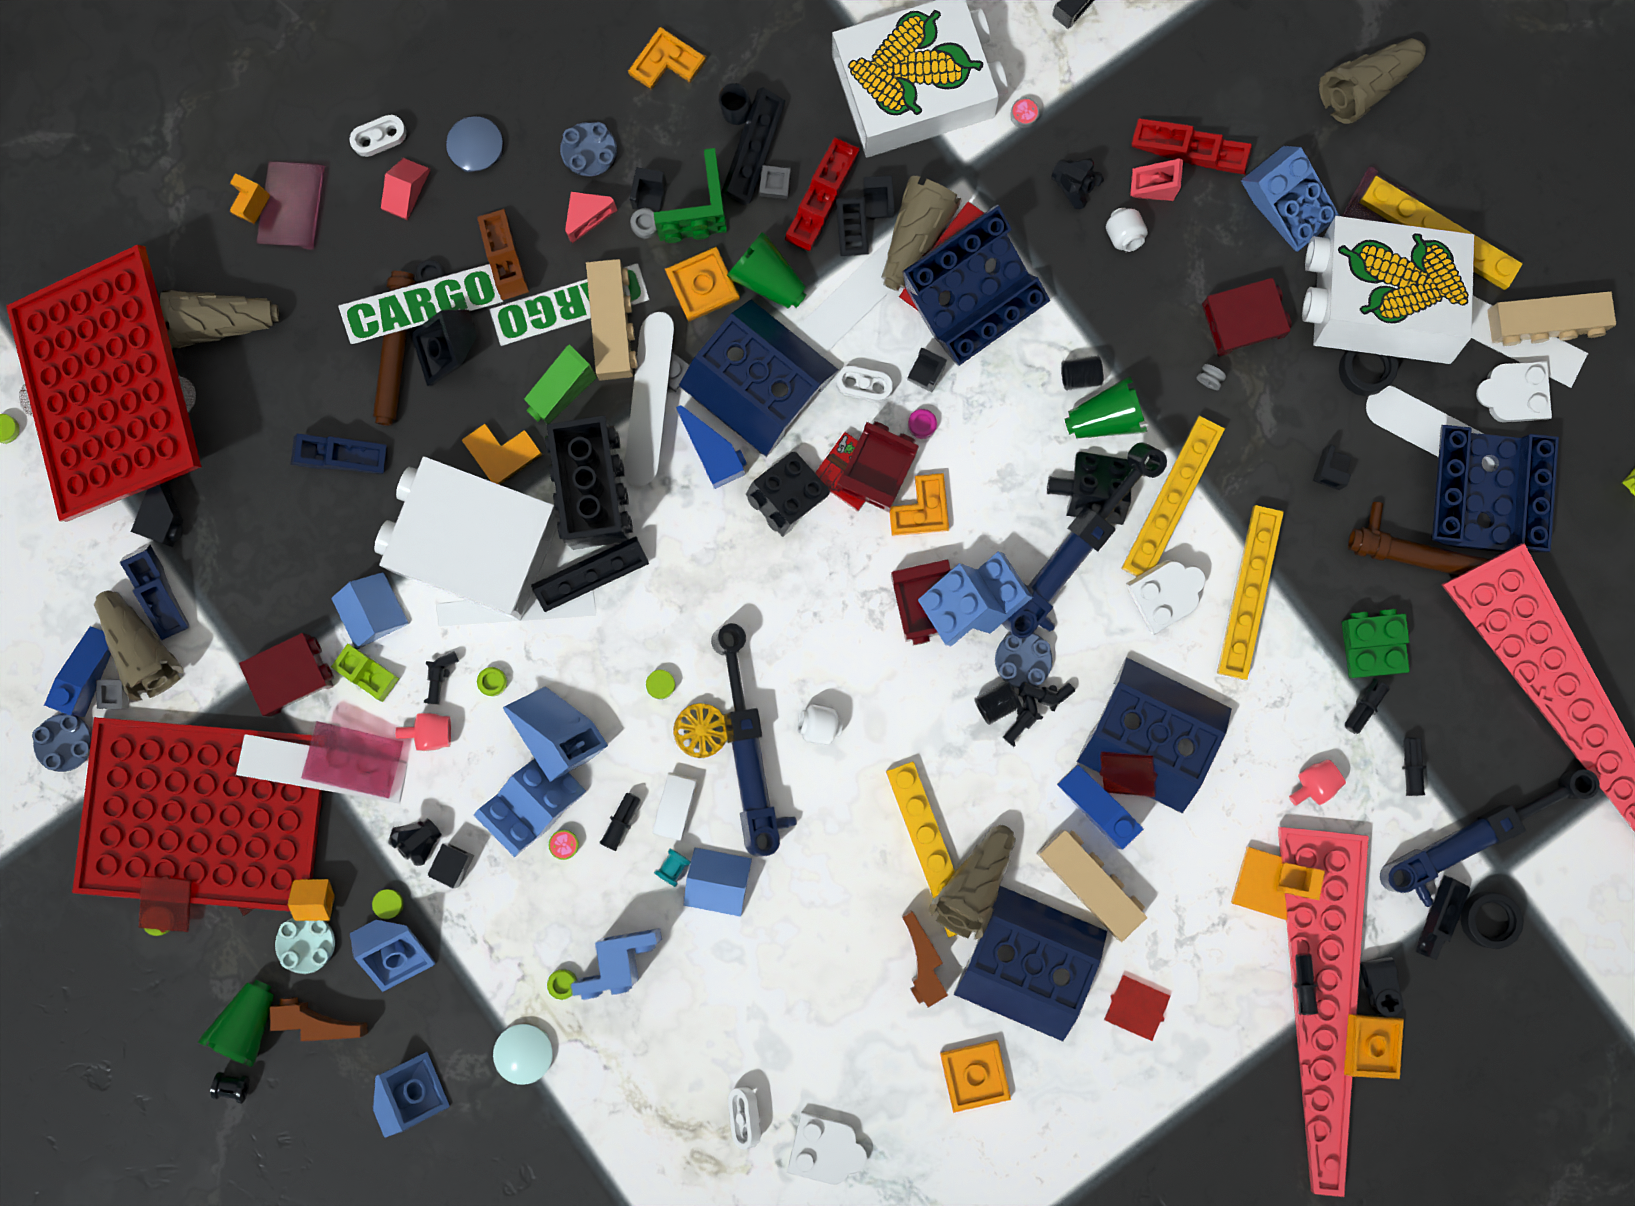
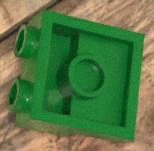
(1376, 644)

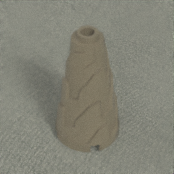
(1368, 79)
(918, 227)
(210, 317)
(136, 650)
(970, 894)

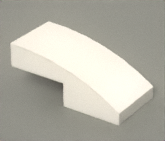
(674, 806)

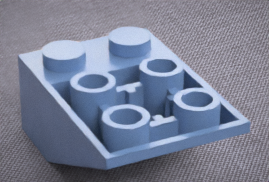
(1291, 196)
(555, 732)

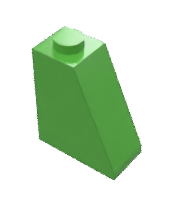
(559, 385)

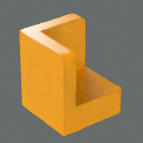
(249, 200)
(1300, 881)
(311, 900)

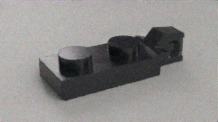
(1443, 917)

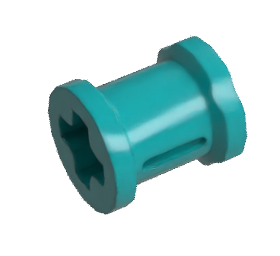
(672, 867)

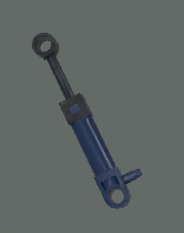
(1087, 533)
(743, 732)
(1490, 829)

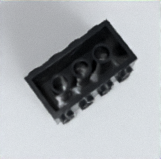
(588, 482)

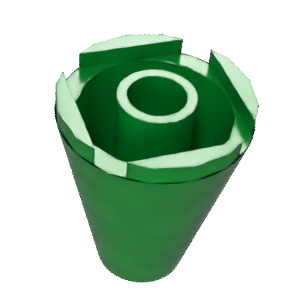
(768, 274)
(1107, 413)
(241, 1024)

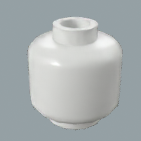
(1126, 229)
(819, 724)

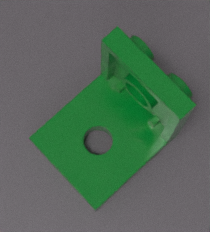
(695, 221)

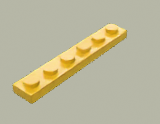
(1406, 210)
(1173, 497)
(1250, 592)
(922, 828)

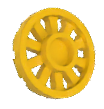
(700, 730)

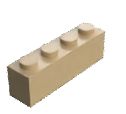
(1551, 317)
(610, 319)
(1092, 886)

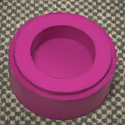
(922, 423)

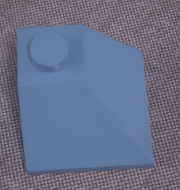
(389, 953)
(407, 1095)

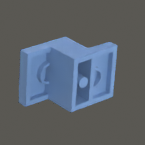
(974, 598)
(527, 806)
(616, 963)

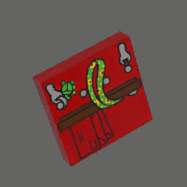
(834, 467)

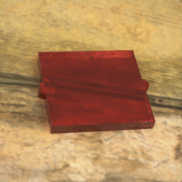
(1128, 774)
(165, 903)
(1137, 1008)

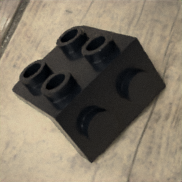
(1095, 482)
(786, 492)

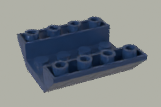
(980, 302)
(742, 389)
(1513, 495)
(1166, 716)
(1041, 944)

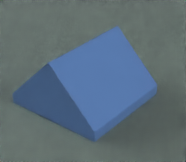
(369, 609)
(717, 881)

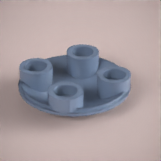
(474, 144)
(588, 148)
(1023, 660)
(62, 742)

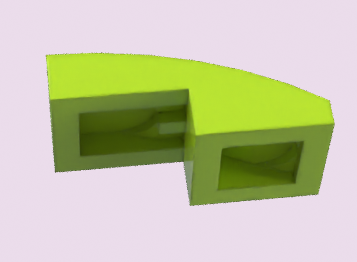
(365, 672)

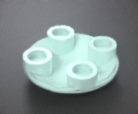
(304, 945)
(522, 1054)

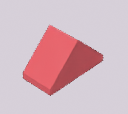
(1157, 180)
(403, 187)
(586, 212)

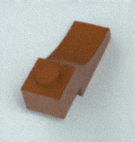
(502, 254)
(927, 985)
(312, 1025)

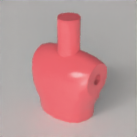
(429, 732)
(1319, 782)

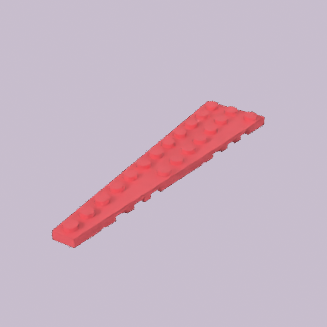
(1534, 642)
(1333, 936)

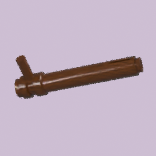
(391, 361)
(1383, 546)

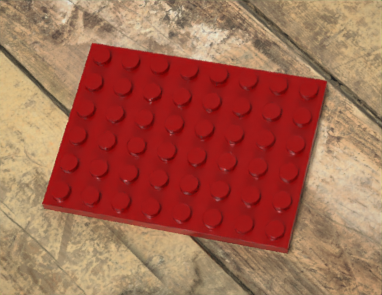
(103, 384)
(173, 806)

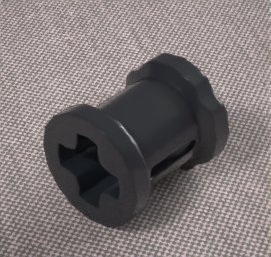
(230, 1087)

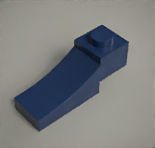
(338, 454)
(154, 592)

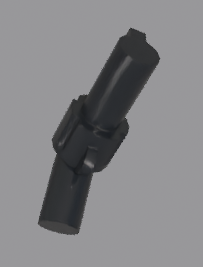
(437, 674)
(1045, 695)
(1025, 719)

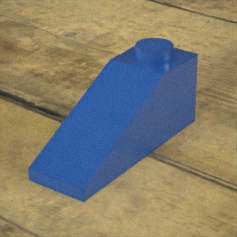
(714, 451)
(77, 679)
(1100, 808)

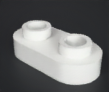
(377, 132)
(865, 380)
(744, 1118)

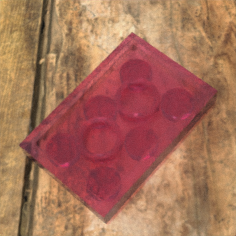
(352, 760)

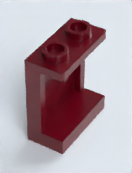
(1246, 316)
(878, 466)
(908, 587)
(286, 673)

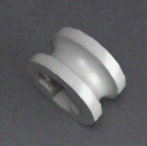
(1211, 377)

